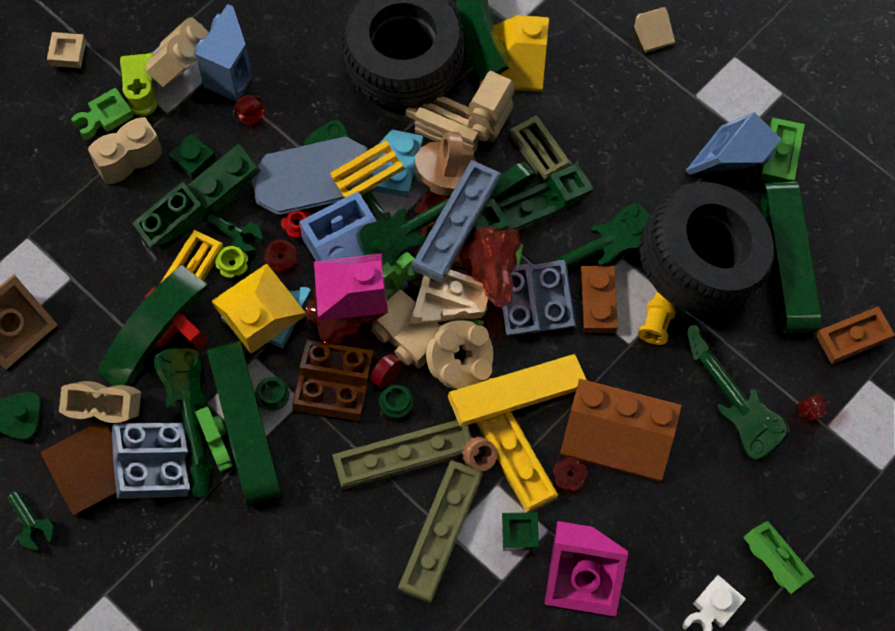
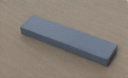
(456, 221)

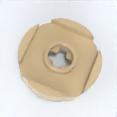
(478, 348)

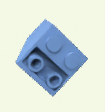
(224, 57)

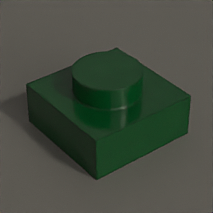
(192, 156)
(520, 531)

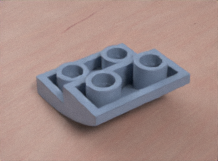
(539, 299)
(149, 460)

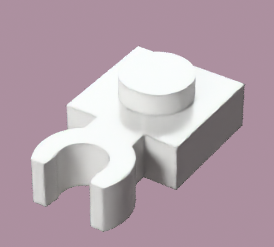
(716, 605)

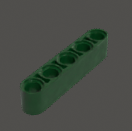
(792, 259)
(244, 423)

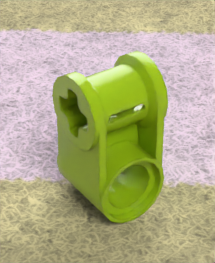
(138, 84)

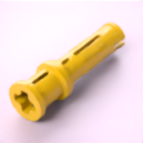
(657, 320)

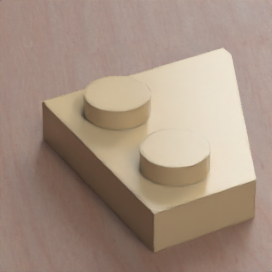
(452, 300)

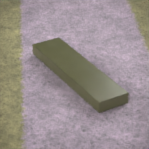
(401, 454)
(440, 532)

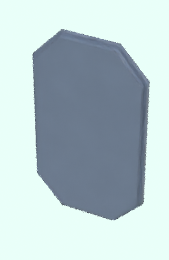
(301, 175)

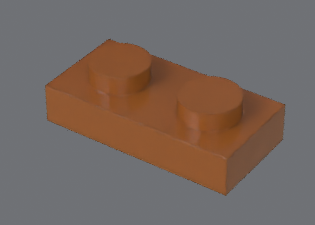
(598, 299)
(855, 335)

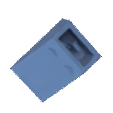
(334, 229)

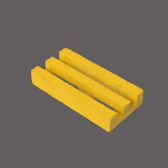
(360, 161)
(187, 249)

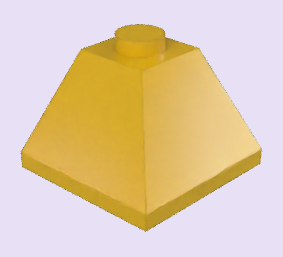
(526, 50)
(258, 308)

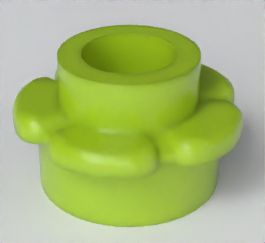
(229, 254)

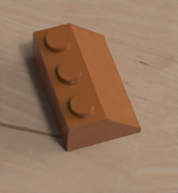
(620, 430)

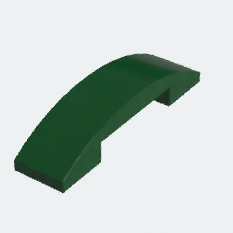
(480, 38)
(537, 203)
(148, 325)

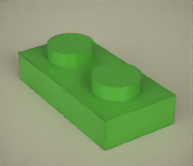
(784, 162)
(779, 557)

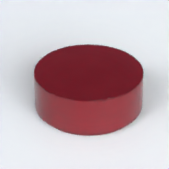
(386, 371)

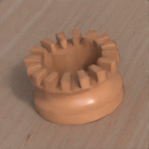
(471, 449)

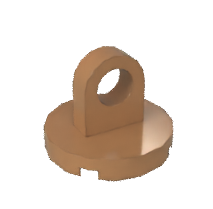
(442, 163)

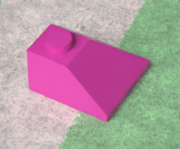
(350, 287)
(585, 570)

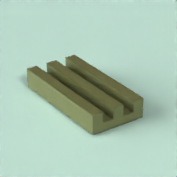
(528, 153)

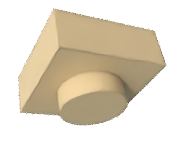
(66, 50)

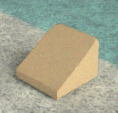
(654, 29)

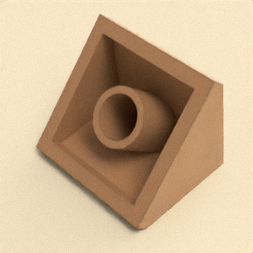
(21, 321)

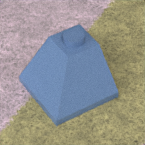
(737, 146)

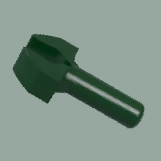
(237, 233)
(30, 523)

